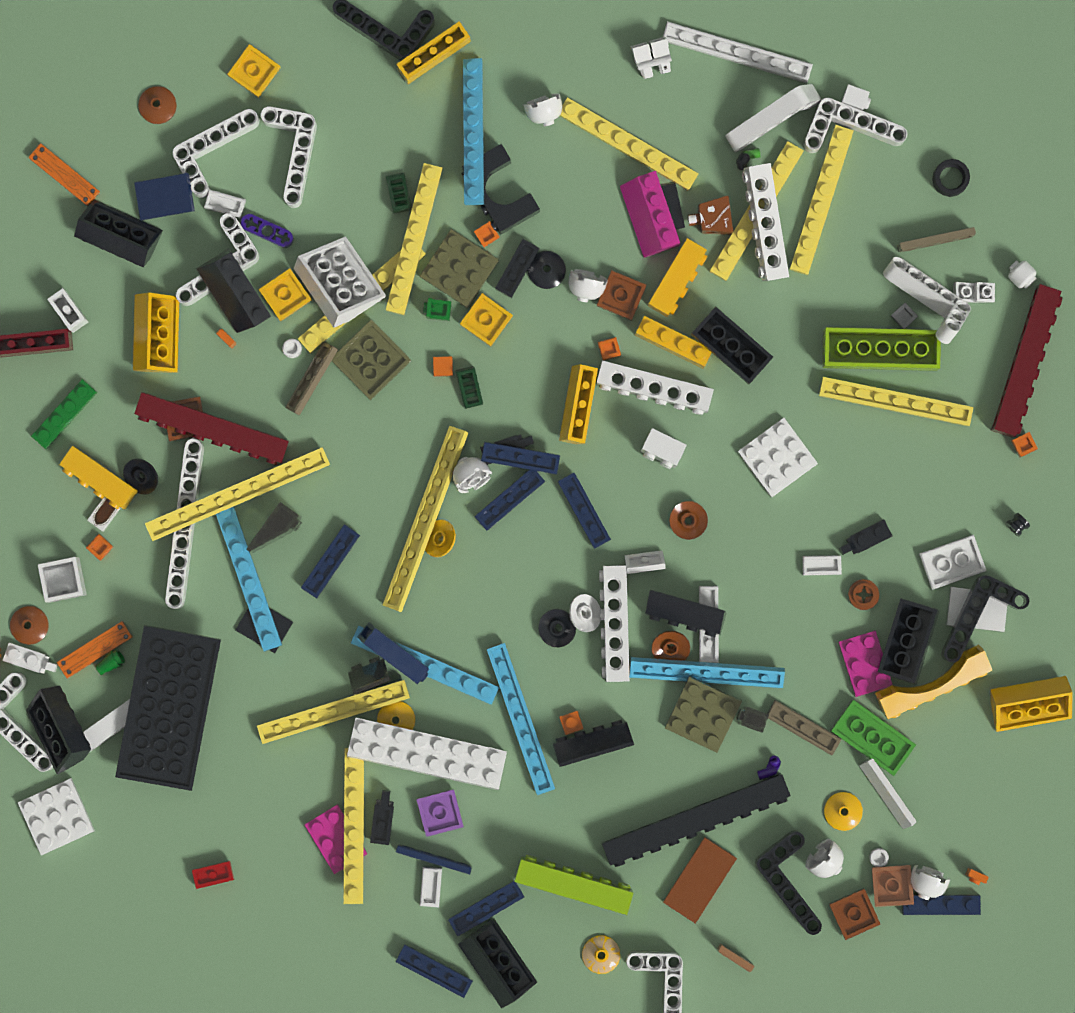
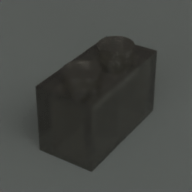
(752, 719)

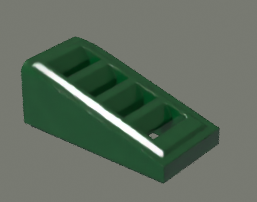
(402, 207)
(464, 371)

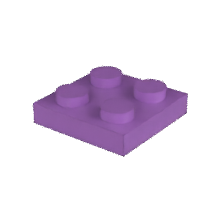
(440, 813)

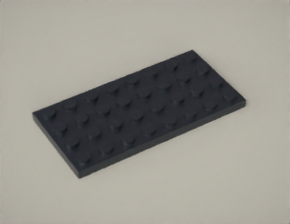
(168, 707)

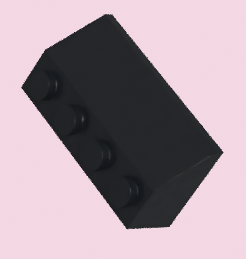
(117, 233)
(233, 291)
(732, 345)
(686, 613)
(908, 641)
(58, 728)
(593, 744)
(497, 963)

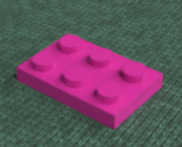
(862, 660)
(328, 835)

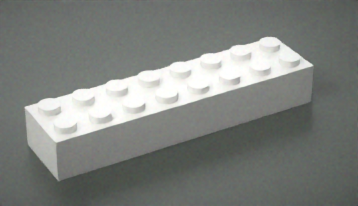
(426, 754)

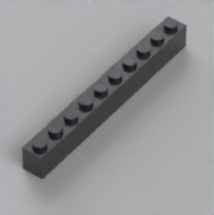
(696, 819)

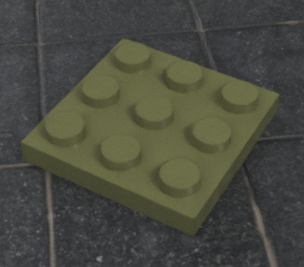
(459, 268)
(371, 360)
(703, 714)

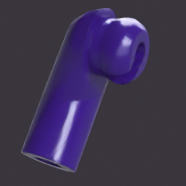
(771, 769)

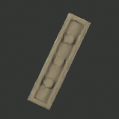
(936, 239)
(311, 378)
(803, 728)

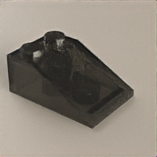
(278, 525)
(369, 676)

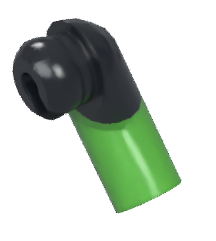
(745, 156)

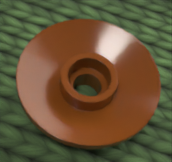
(164, 111)
(696, 513)
(38, 628)
(679, 651)

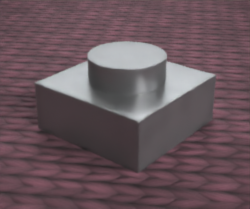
(904, 316)

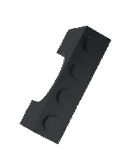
(510, 215)

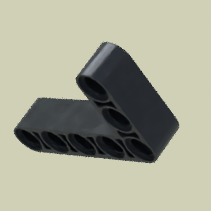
(383, 32)
(975, 612)
(785, 884)

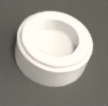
(292, 348)
(878, 857)

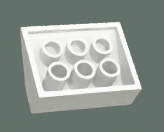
(338, 281)

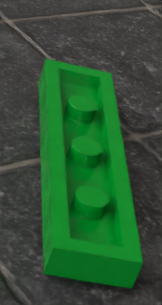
(64, 414)

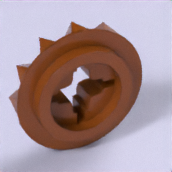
(870, 588)

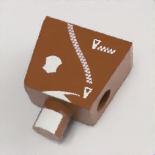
(713, 217)

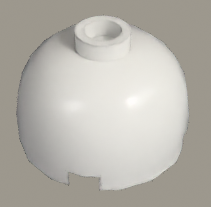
(544, 109)
(586, 285)
(470, 473)
(826, 860)
(928, 882)

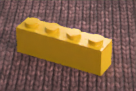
(433, 52)
(677, 277)
(673, 342)
(578, 404)
(98, 477)

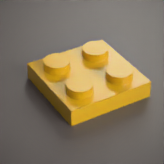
(254, 70)
(285, 294)
(486, 319)

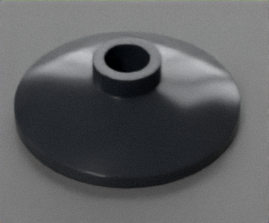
(549, 279)
(141, 476)
(548, 630)

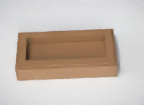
(735, 957)

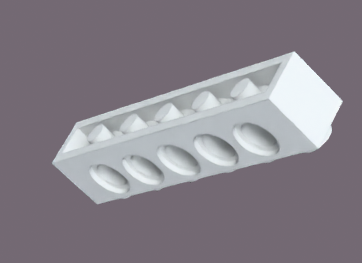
(770, 212)
(683, 388)
(618, 574)

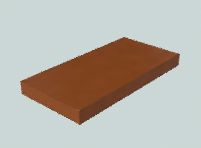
(699, 880)

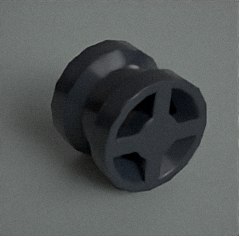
(1017, 524)

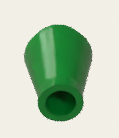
(112, 661)

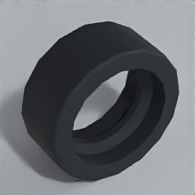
(965, 177)

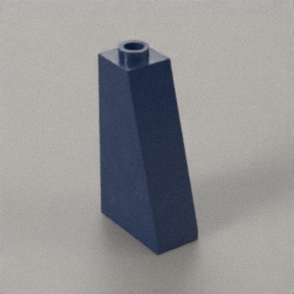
(393, 653)

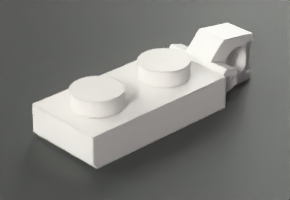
(28, 659)

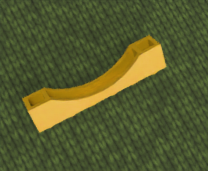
(897, 699)

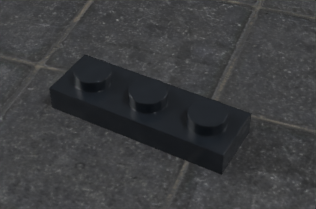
(517, 268)

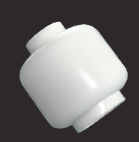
(1022, 274)

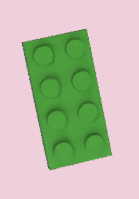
(873, 737)

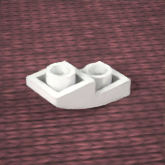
(975, 292)

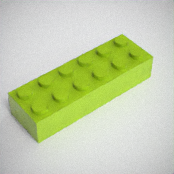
(881, 349)
(574, 885)

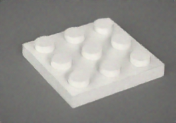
(777, 457)
(56, 816)

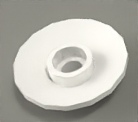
(585, 613)

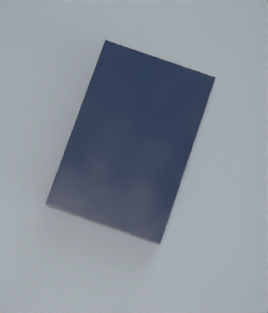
(164, 196)

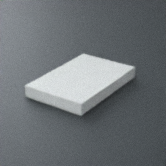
(952, 562)
(992, 617)

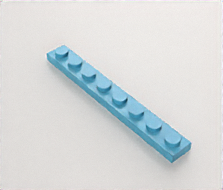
(473, 131)
(249, 579)
(707, 672)
(446, 674)
(520, 719)

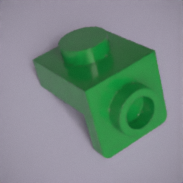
(437, 309)

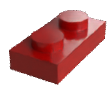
(213, 874)

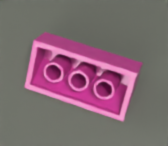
(650, 214)

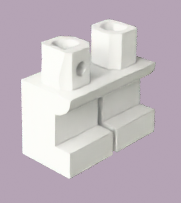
(659, 57)

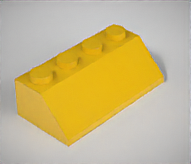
(155, 333)
(1031, 703)

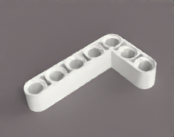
(798, 99)
(851, 123)
(210, 145)
(298, 151)
(239, 255)
(931, 294)
(13, 725)
(669, 971)

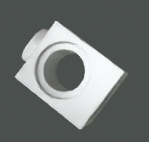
(856, 97)

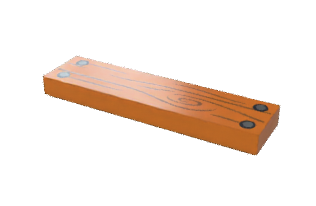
(64, 174)
(94, 649)

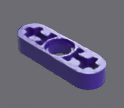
(252, 229)

